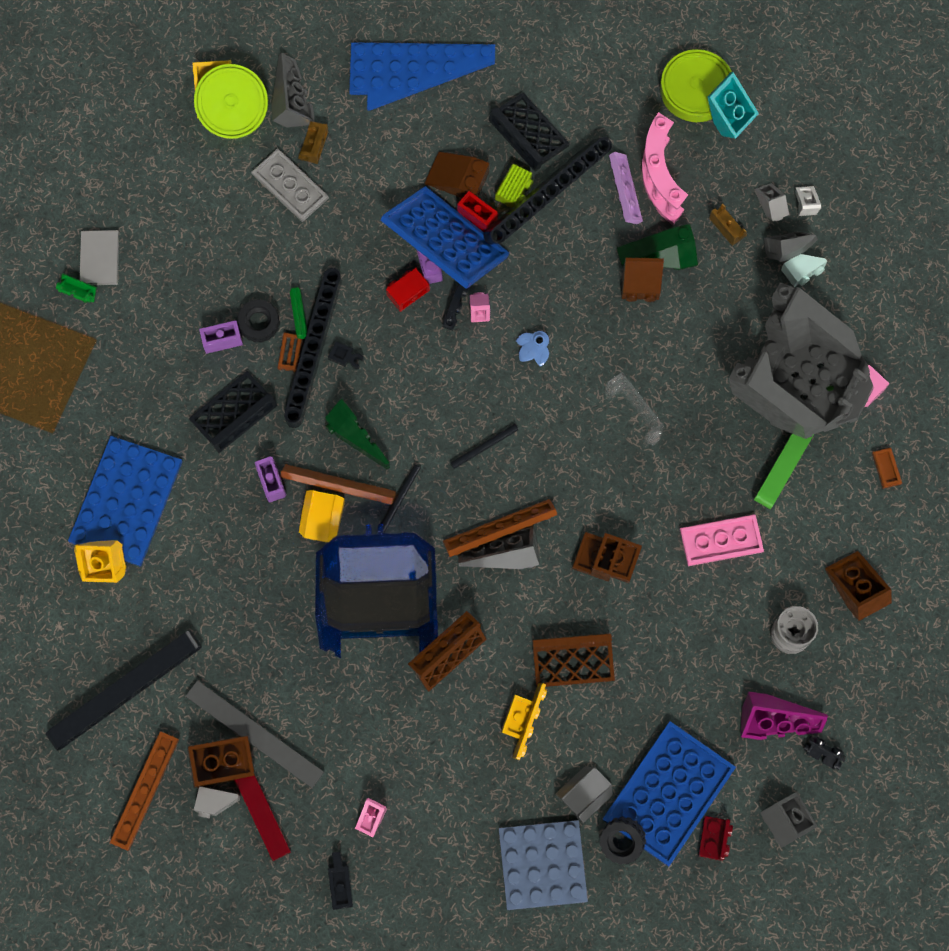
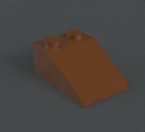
(458, 174)
(642, 279)
(859, 585)
(220, 761)

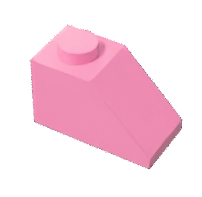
(479, 307)

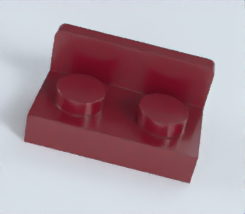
(714, 838)

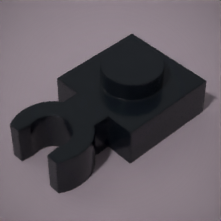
(343, 354)

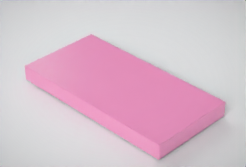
(721, 540)

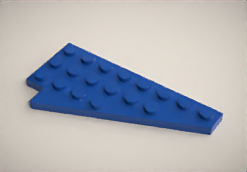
(403, 69)

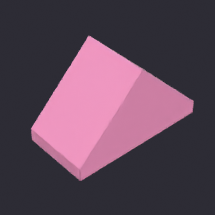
(879, 384)
(371, 817)

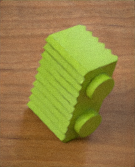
(514, 186)

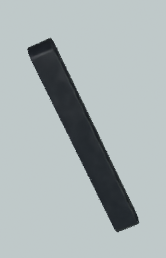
(542, 196)
(313, 356)
(123, 690)

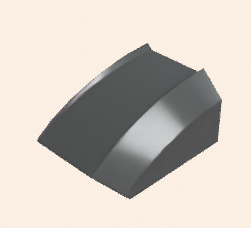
(788, 245)
(585, 793)

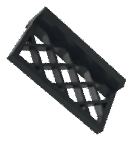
(516, 138)
(229, 433)

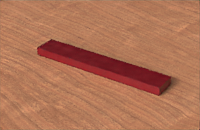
(263, 817)

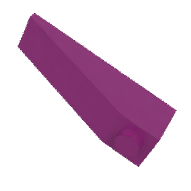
(771, 716)

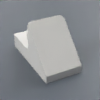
(808, 201)

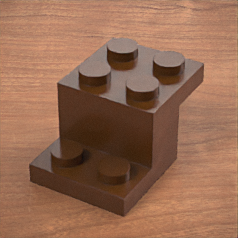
(607, 557)

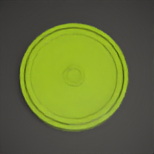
(689, 81)
(231, 101)

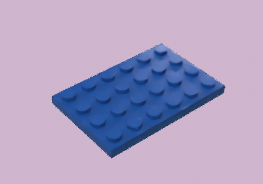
(444, 237)
(126, 498)
(671, 791)

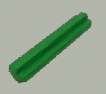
(298, 313)

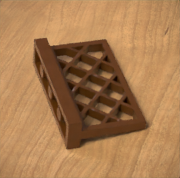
(448, 642)
(573, 643)

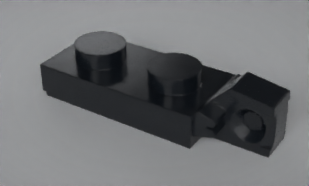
(455, 307)
(339, 883)

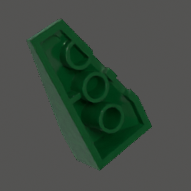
(674, 245)
(345, 426)

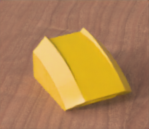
(321, 516)
(100, 561)

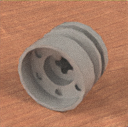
(803, 626)

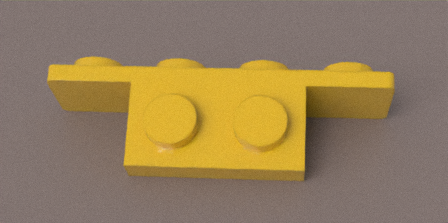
(521, 717)

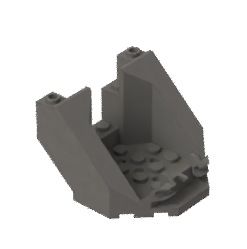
(798, 340)

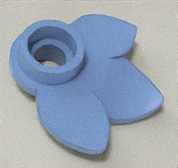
(531, 349)

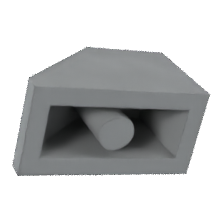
(772, 202)
(213, 801)

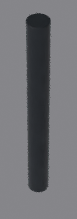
(484, 446)
(400, 496)

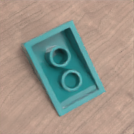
(731, 107)

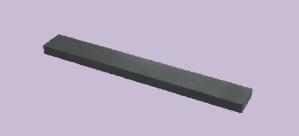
(257, 735)

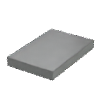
(99, 257)

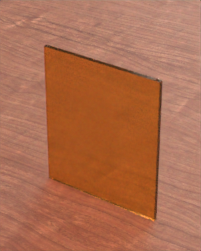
(38, 367)

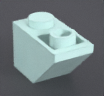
(802, 267)

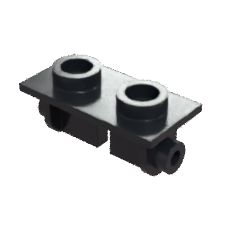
(832, 755)

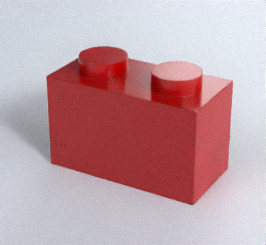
(477, 211)
(407, 289)

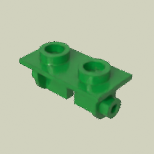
(81, 290)

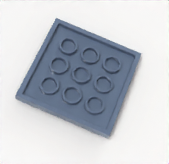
(543, 865)

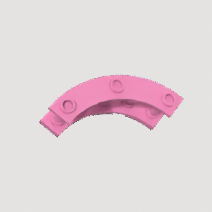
(656, 178)

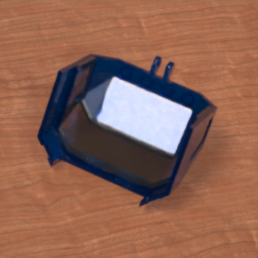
(375, 588)

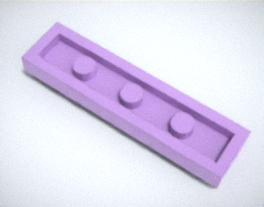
(625, 188)

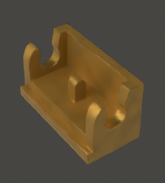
(314, 142)
(727, 225)

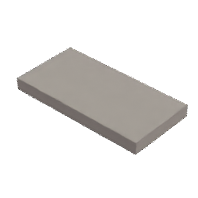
(290, 185)

